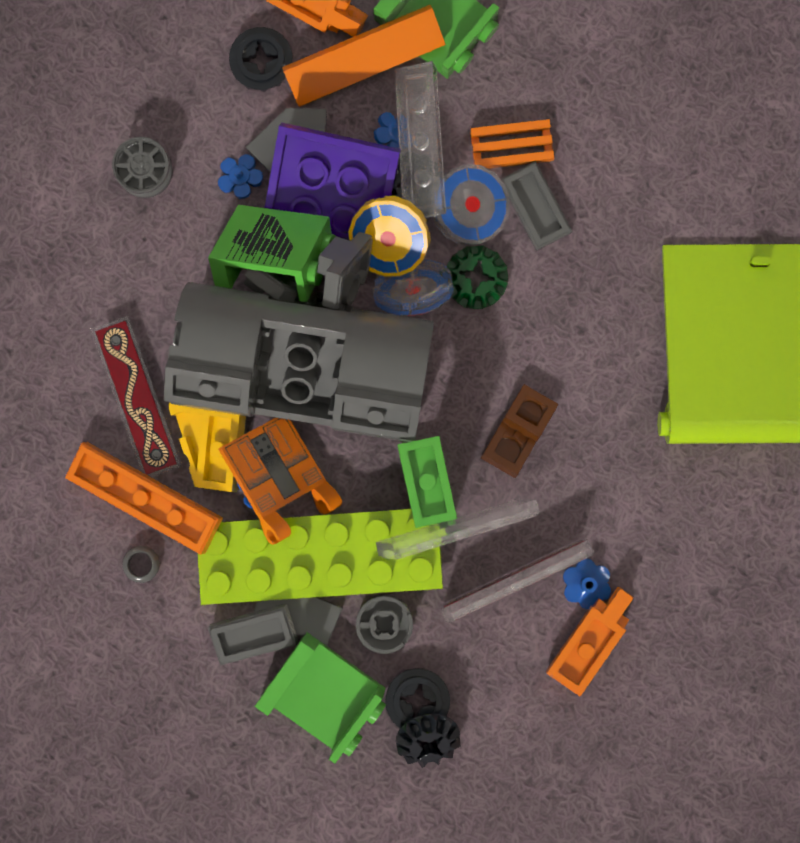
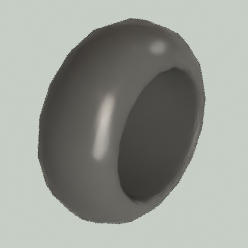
(154, 559)

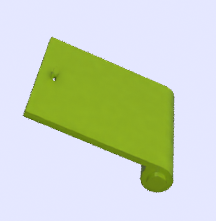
(732, 343)

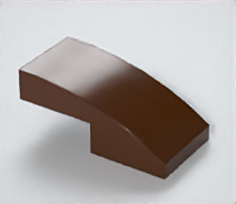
(519, 431)

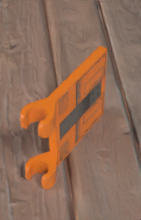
(275, 470)

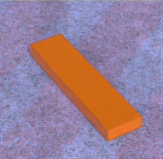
(364, 55)
(143, 497)

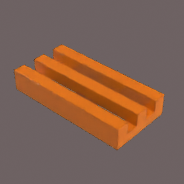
(508, 129)

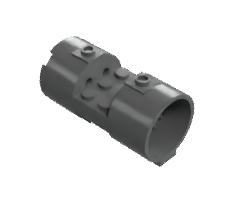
(298, 362)

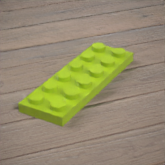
(317, 560)

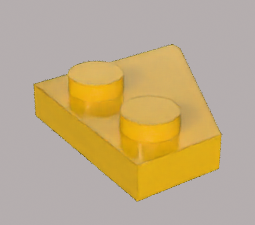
(202, 437)

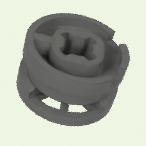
(142, 167)
(384, 624)

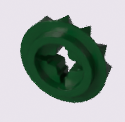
(492, 266)

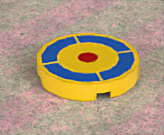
(397, 234)

